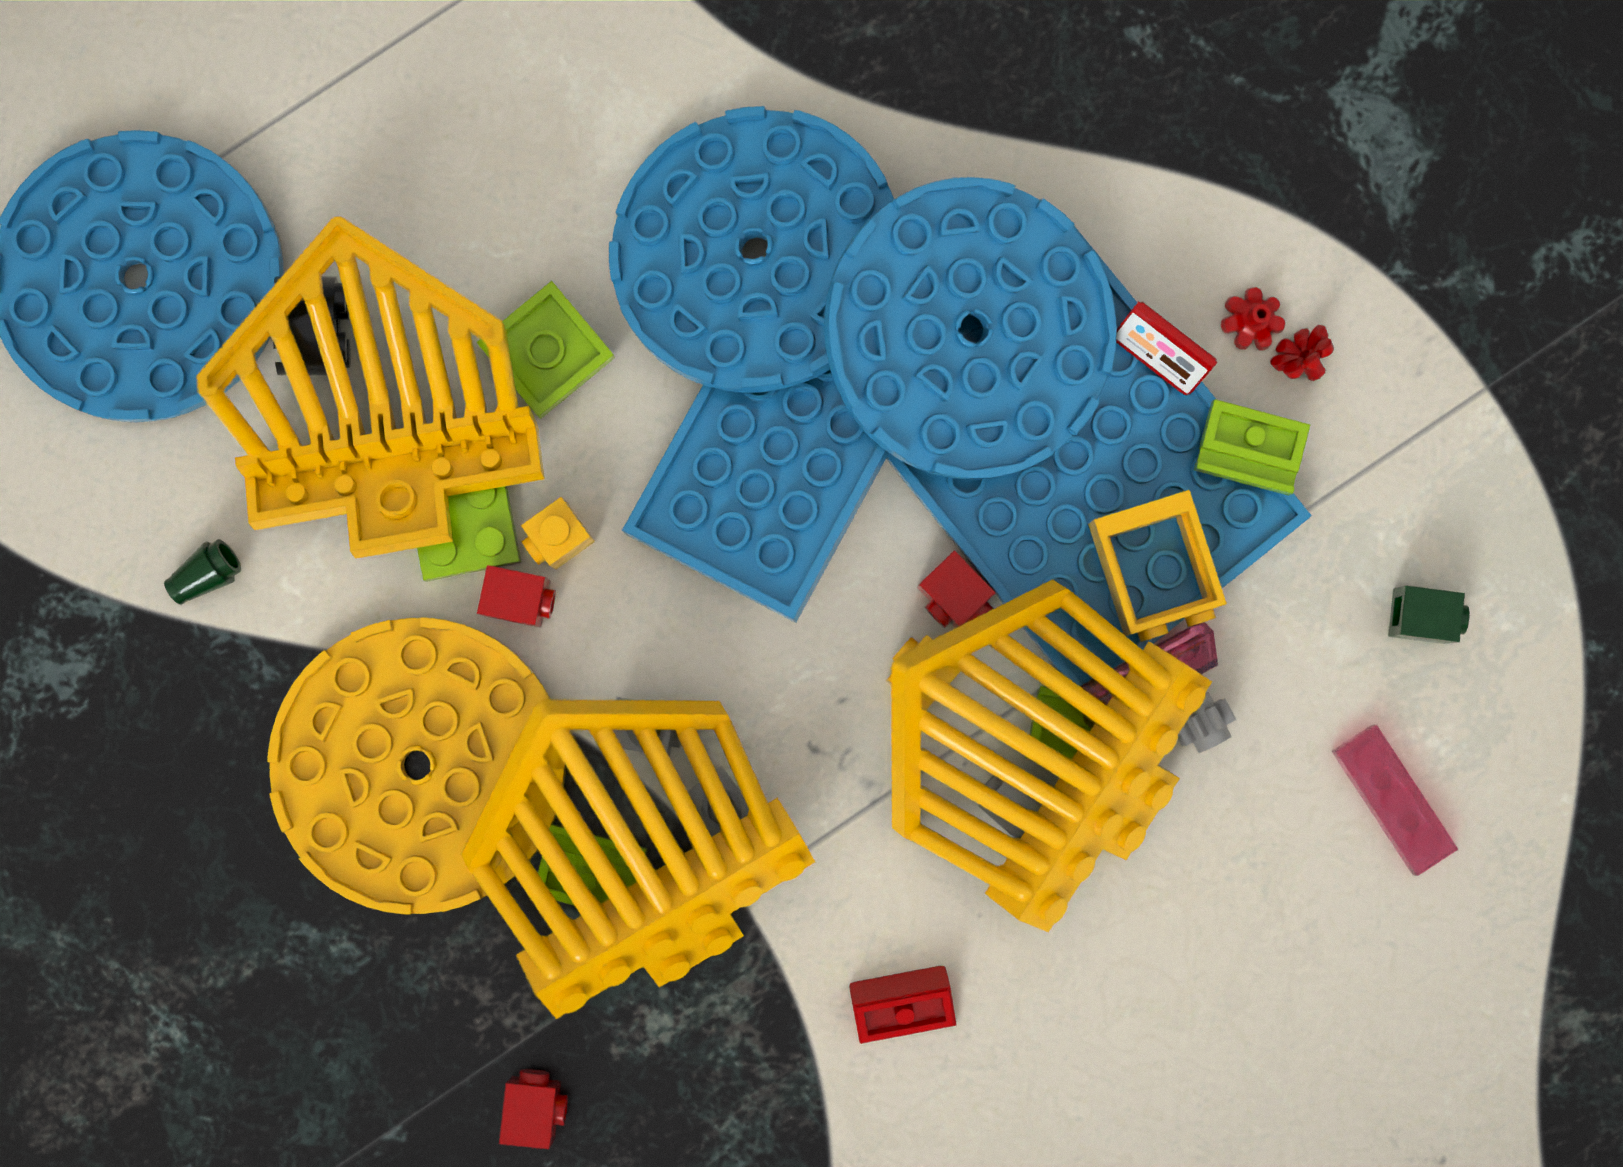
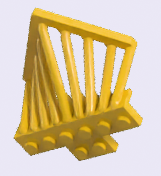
(394, 478)
(1102, 793)
(670, 913)

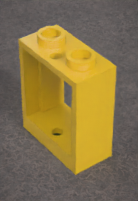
(1183, 508)

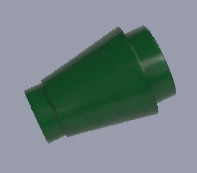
(204, 571)

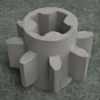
(1207, 725)

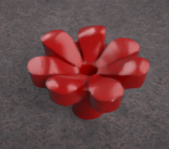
(1248, 324)
(1303, 354)

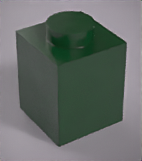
(1428, 615)

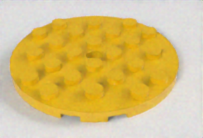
(344, 751)

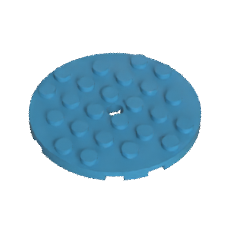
(684, 232)
(77, 234)
(898, 316)

